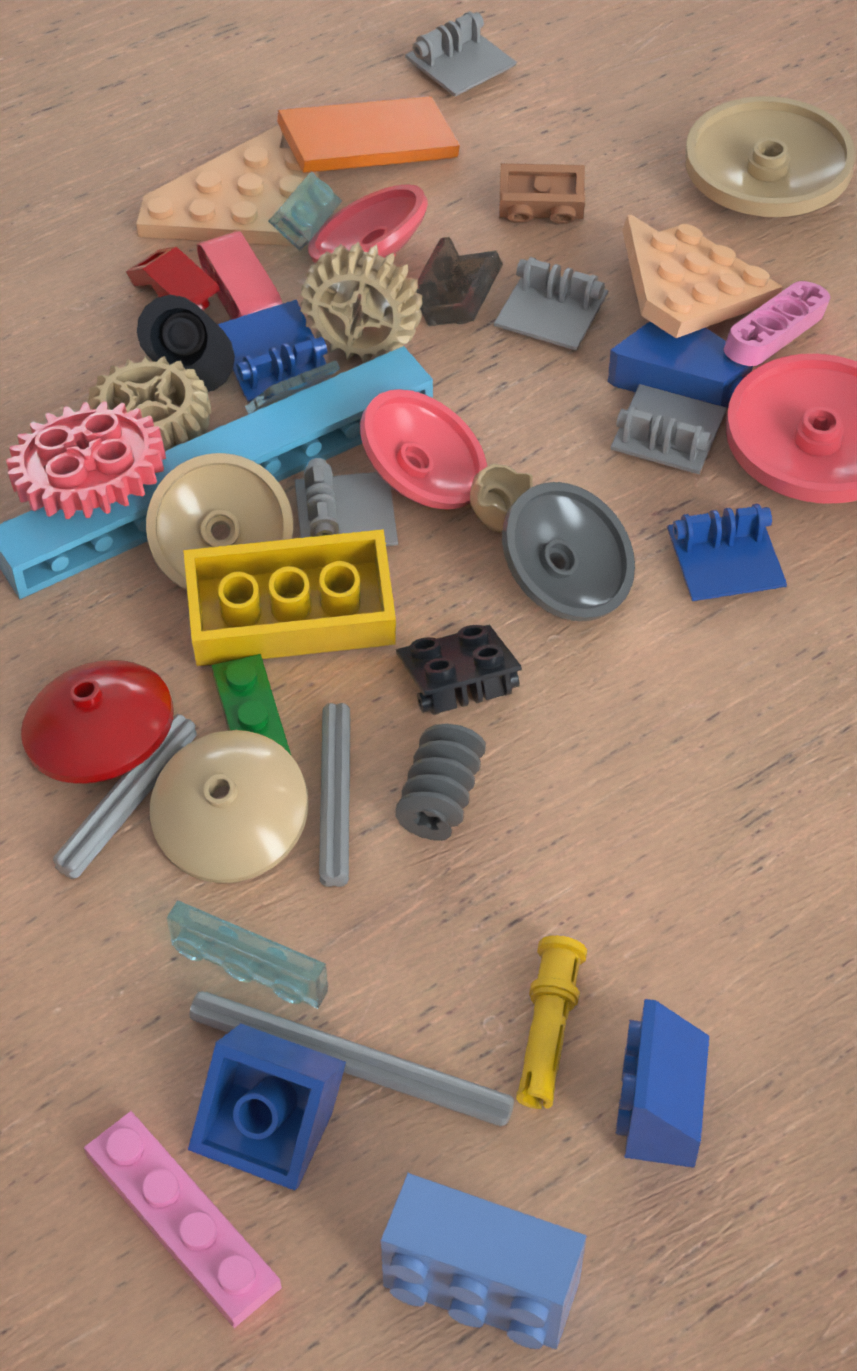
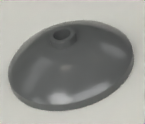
(582, 540)

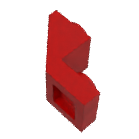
(174, 274)

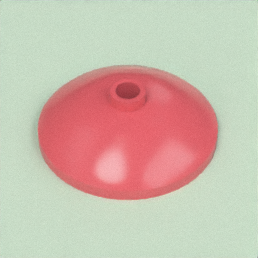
(379, 218)
(421, 448)

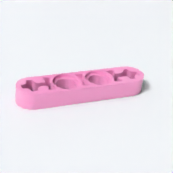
(776, 323)

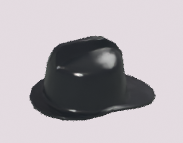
(185, 333)

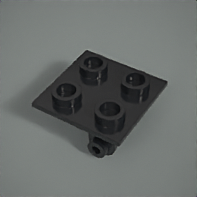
(453, 661)

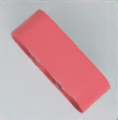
(238, 274)

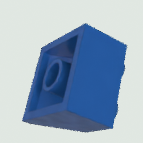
(265, 1105)

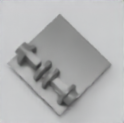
(459, 55)
(552, 305)
(668, 428)
(343, 503)

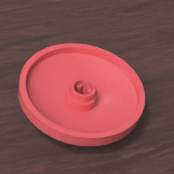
(798, 427)

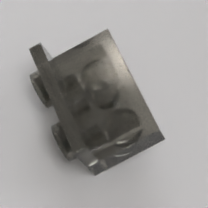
(455, 284)

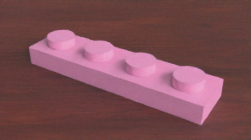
(183, 1219)

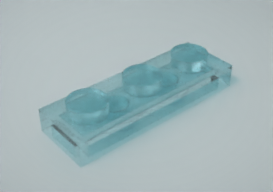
(247, 955)

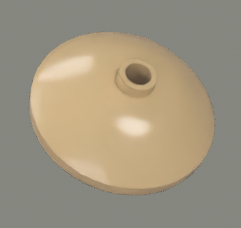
(213, 493)
(244, 830)

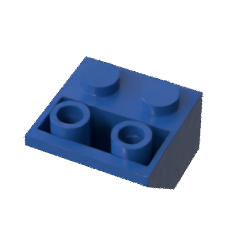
(663, 1087)

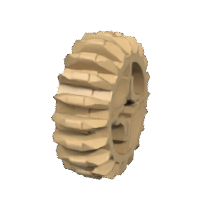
(387, 302)
(155, 390)

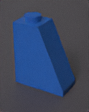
(680, 365)

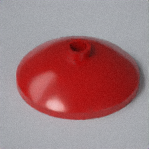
(97, 721)

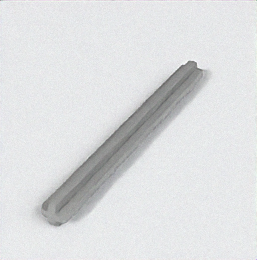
(362, 1060)

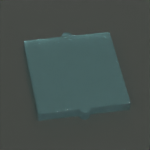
(292, 386)

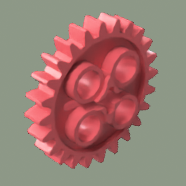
(86, 459)

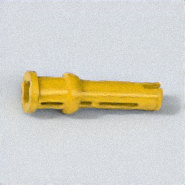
(553, 997)

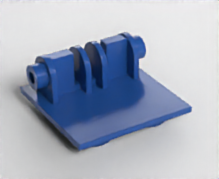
(272, 347)
(726, 552)

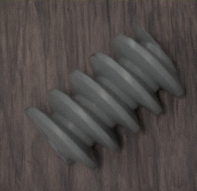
(440, 781)

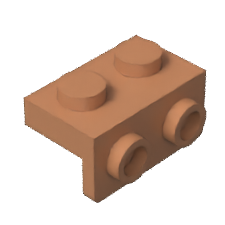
(542, 192)

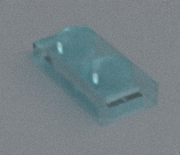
(305, 211)

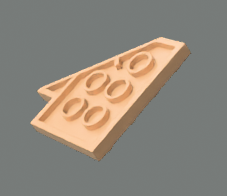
(226, 195)
(689, 280)

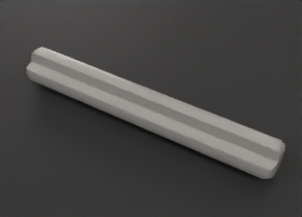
(335, 795)
(120, 802)

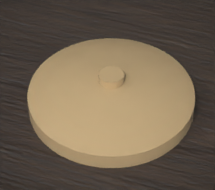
(769, 156)

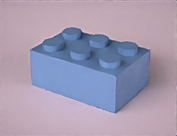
(481, 1262)

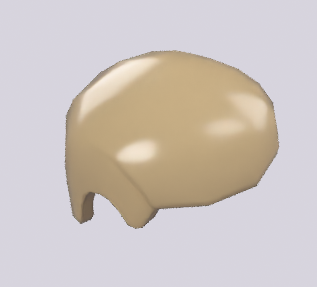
(495, 491)

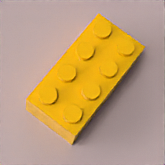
(290, 597)

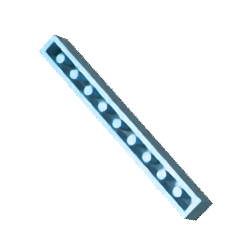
(278, 437)

